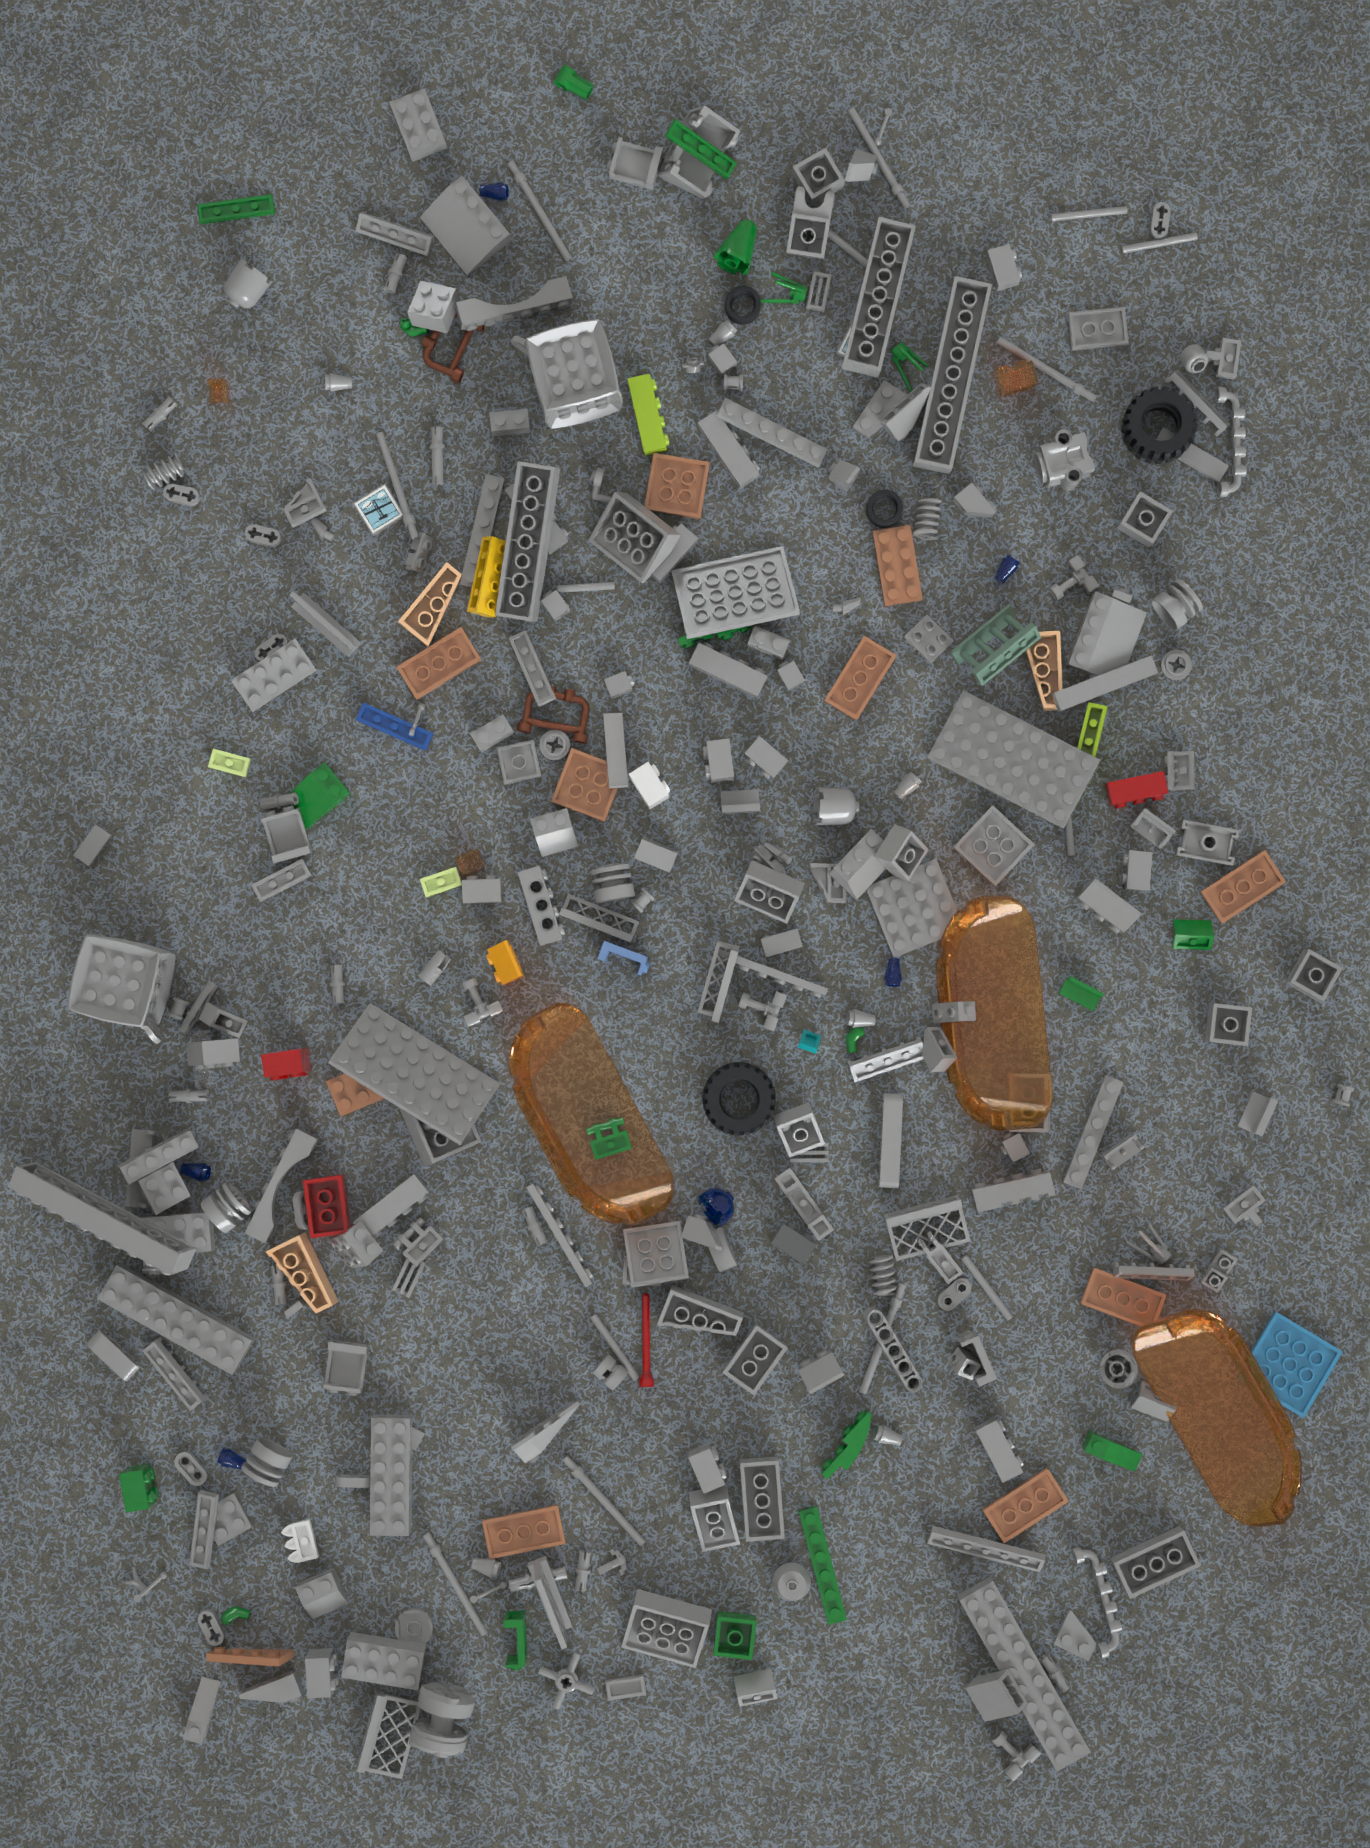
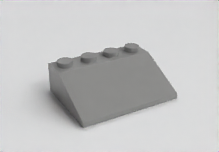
(465, 226)
(633, 536)
(1105, 635)
(434, 1145)
(666, 1628)

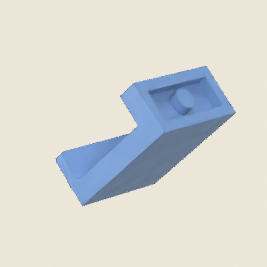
(609, 947)

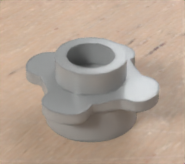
(692, 365)

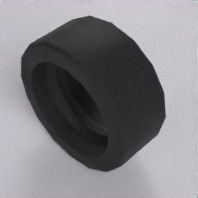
(739, 290)
(884, 494)

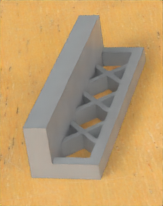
(595, 924)
(725, 981)

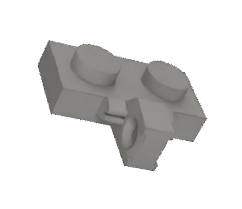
(1226, 358)
(1245, 1206)

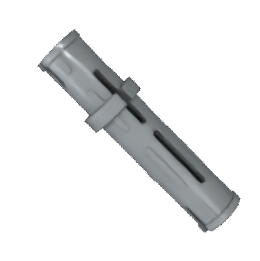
(437, 455)
(197, 1008)
(527, 1581)

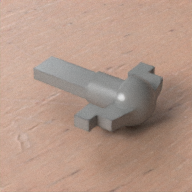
(619, 1561)

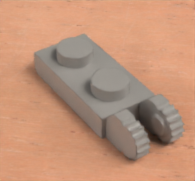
(941, 1259)

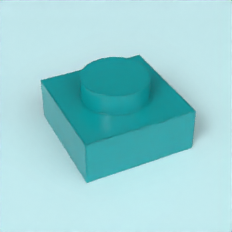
(809, 1041)

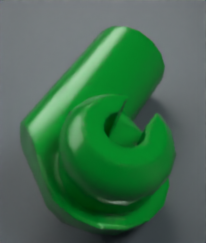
(851, 1038)

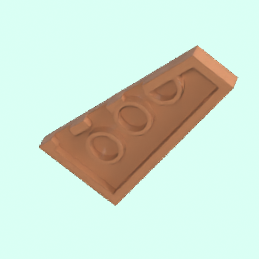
(263, 1657)

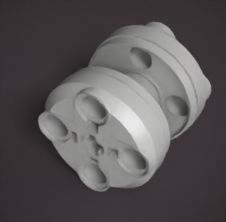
(440, 1734)

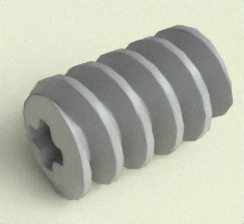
(164, 471)
(926, 517)
(883, 1275)

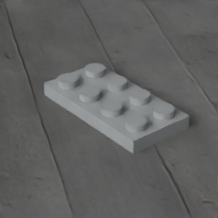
(273, 675)

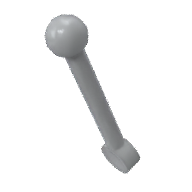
(888, 112)
(421, 706)
(137, 1598)
(473, 1599)

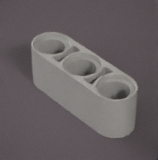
(112, 1355)

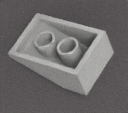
(714, 1518)

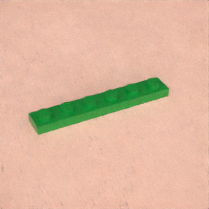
(822, 1565)

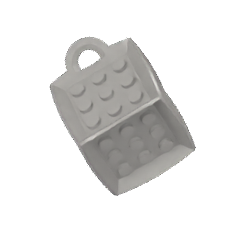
(572, 373)
(122, 982)

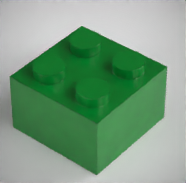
(138, 1487)
(734, 1635)

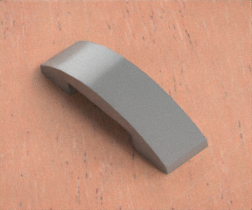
(804, 1204)

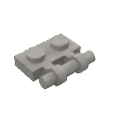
(422, 1246)

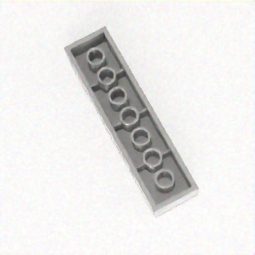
(878, 297)
(527, 541)
(176, 1318)

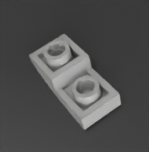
(723, 1259)
(1218, 1270)

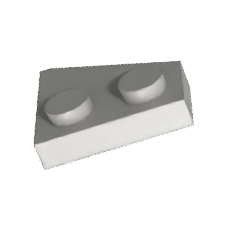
(304, 505)
(829, 887)
(1074, 1637)

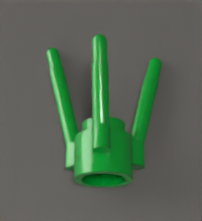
(797, 291)
(902, 353)

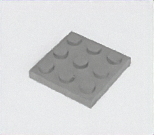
(993, 845)
(655, 1254)

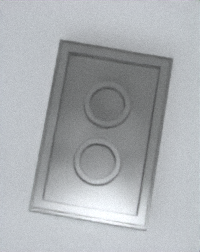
(1098, 328)

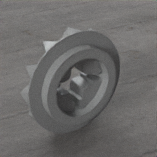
(1184, 661)
(551, 736)

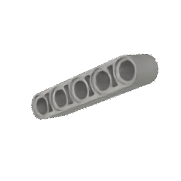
(891, 1140)
(899, 1355)

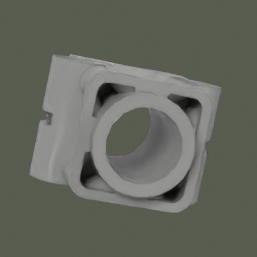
(1059, 461)

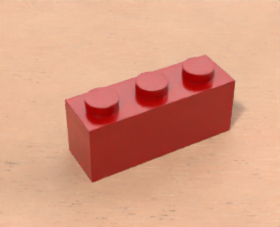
(1136, 789)

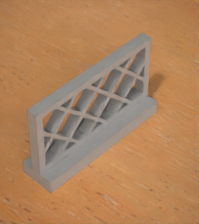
(324, 623)
(921, 1212)
(551, 1598)
(372, 1730)

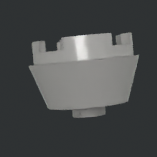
(1118, 1369)
(791, 1581)

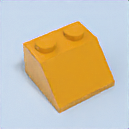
(505, 962)

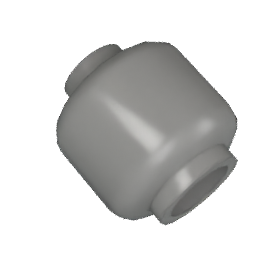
(1194, 358)

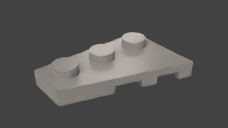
(881, 403)

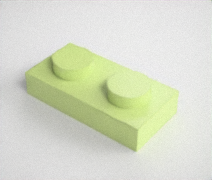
(229, 763)
(441, 882)

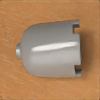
(245, 285)
(834, 806)

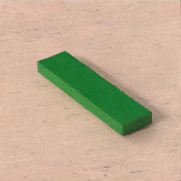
(700, 149)
(236, 209)

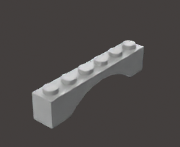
(477, 313)
(264, 1221)

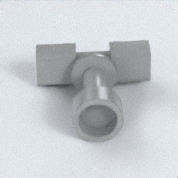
(1079, 577)
(482, 1009)
(770, 1010)
(1019, 1758)

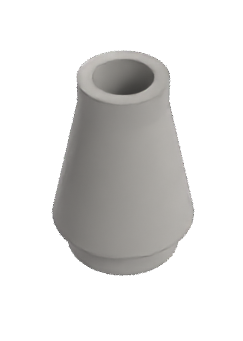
(723, 333)
(337, 382)
(907, 785)
(859, 1019)
(885, 1435)
(488, 1567)

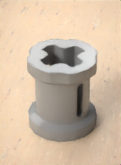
(733, 382)
(641, 900)
(178, 1008)
(1343, 1095)

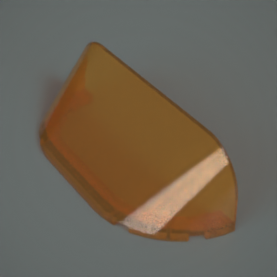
(1004, 1054)
(568, 1086)
(1223, 1413)

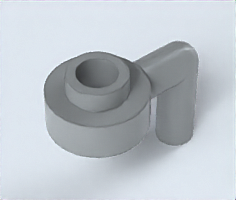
(597, 479)

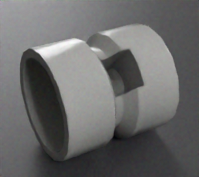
(616, 1375)

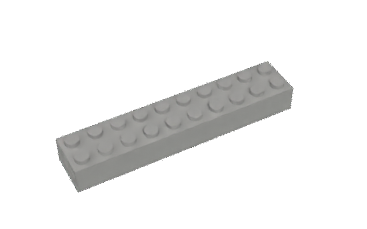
(952, 375)
(102, 1218)
(1012, 1652)

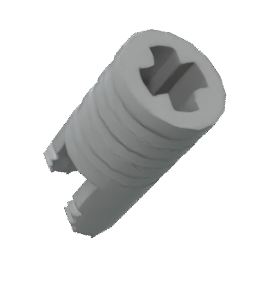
(434, 967)

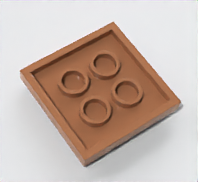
(677, 486)
(585, 786)

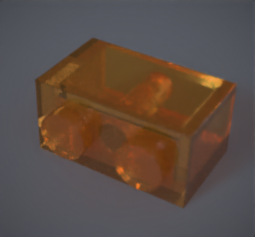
(1015, 378)

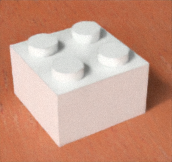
(649, 785)

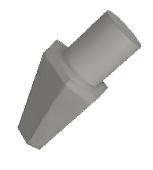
(321, 530)
(846, 606)
(778, 853)

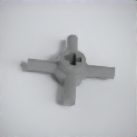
(560, 1677)

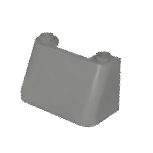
(685, 170)

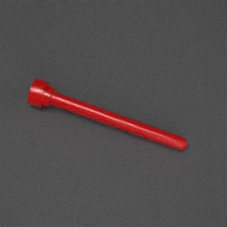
(646, 1378)

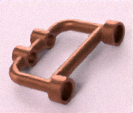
(453, 370)
(568, 696)

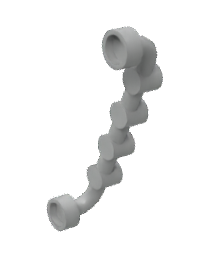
(1237, 434)
(1108, 1606)

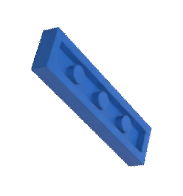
(394, 726)

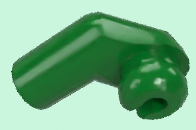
(406, 326)
(233, 1613)

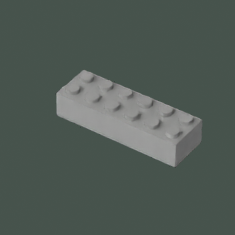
(391, 1475)

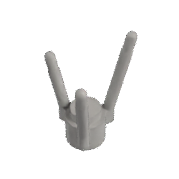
(1159, 1252)

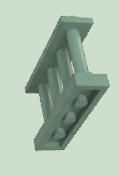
(1005, 654)

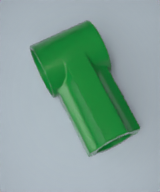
(570, 81)

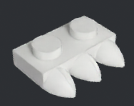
(302, 1541)

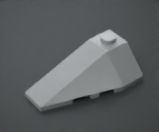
(535, 1440)

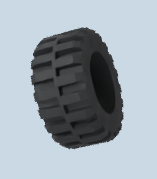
(1164, 401)
(765, 1098)

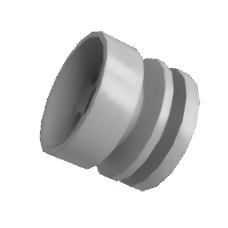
(1177, 604)
(612, 883)
(230, 1204)
(266, 1462)

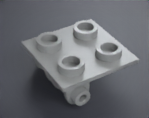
(928, 639)

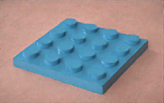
(1294, 1362)

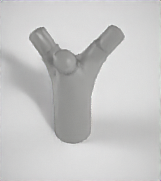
(136, 1582)

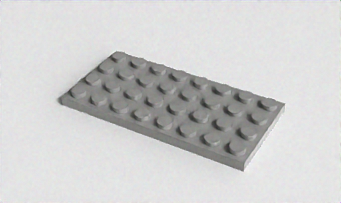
(1013, 759)
(414, 1073)

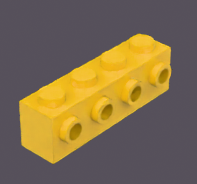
(487, 577)

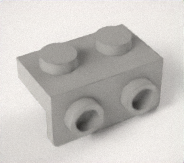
(1180, 770)

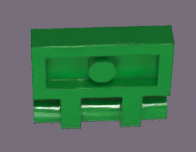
(609, 1144)

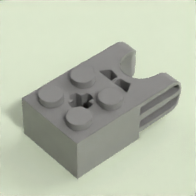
(809, 220)

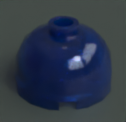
(718, 1205)

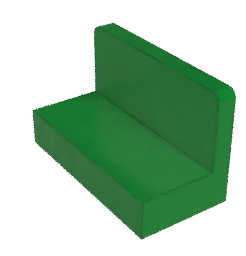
(1192, 934)
(1080, 993)

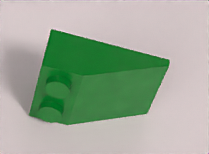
(319, 794)

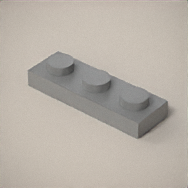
(281, 880)

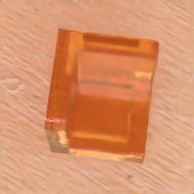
(219, 391)
(470, 862)

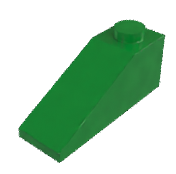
(1111, 1451)

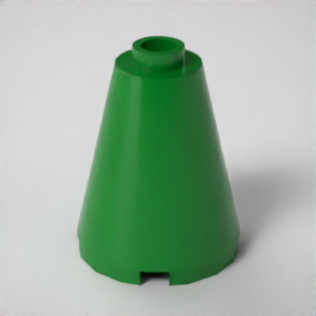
(737, 249)

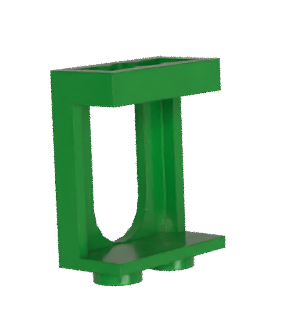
(517, 1620)

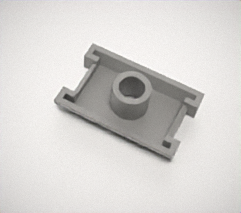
(1194, 847)

